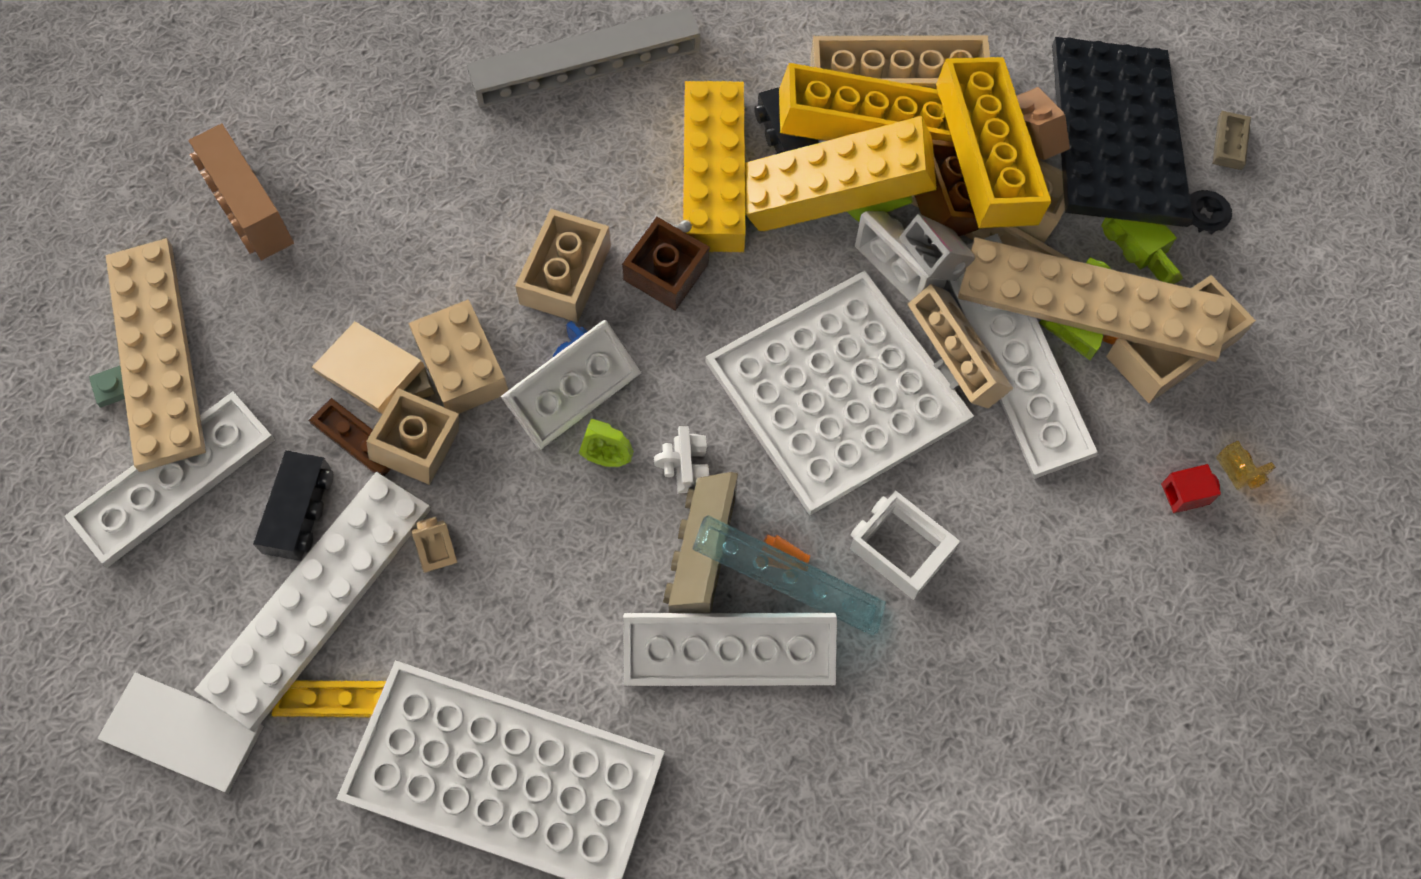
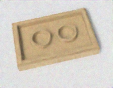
(368, 366)

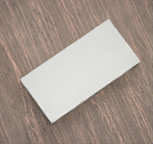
(571, 384)
(179, 733)

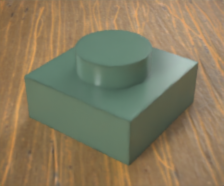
(108, 386)

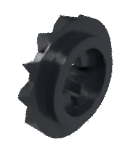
(1213, 203)

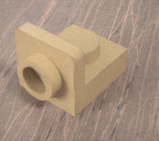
(433, 544)

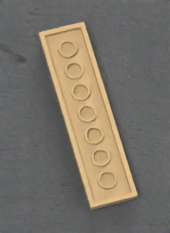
(1096, 299)
(154, 356)

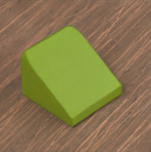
(1164, 269)

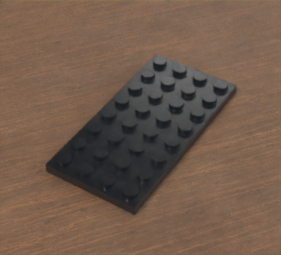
(1120, 133)

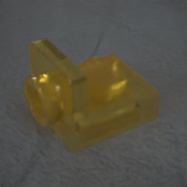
(1240, 467)

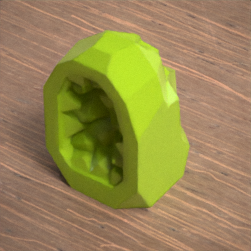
(605, 445)

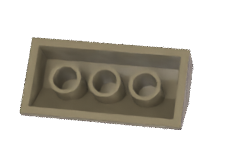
(696, 573)

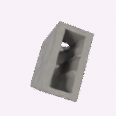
(945, 256)

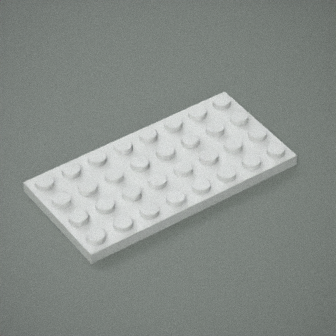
(502, 776)

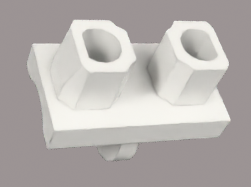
(684, 447)

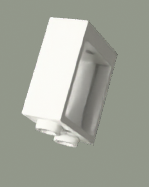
(921, 523)

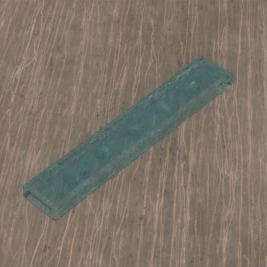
(789, 575)

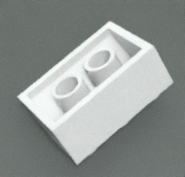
(881, 245)

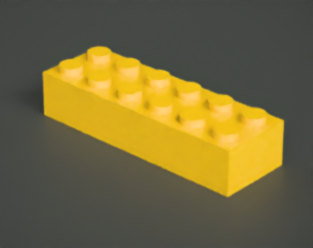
(838, 104)
(992, 143)
(715, 164)
(840, 175)

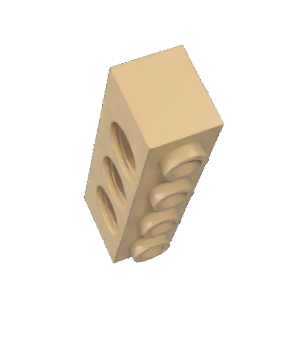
(960, 346)

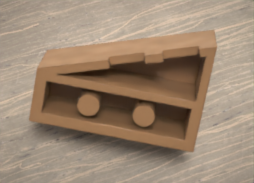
(1044, 123)

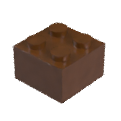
(665, 263)

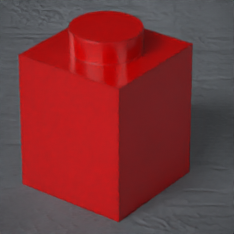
(1191, 488)

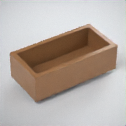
(239, 193)

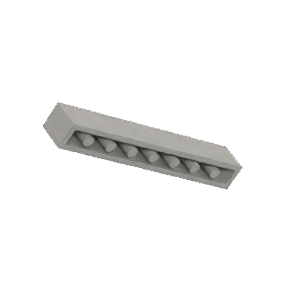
(584, 57)

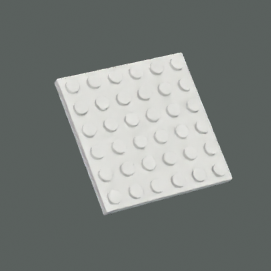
(838, 391)

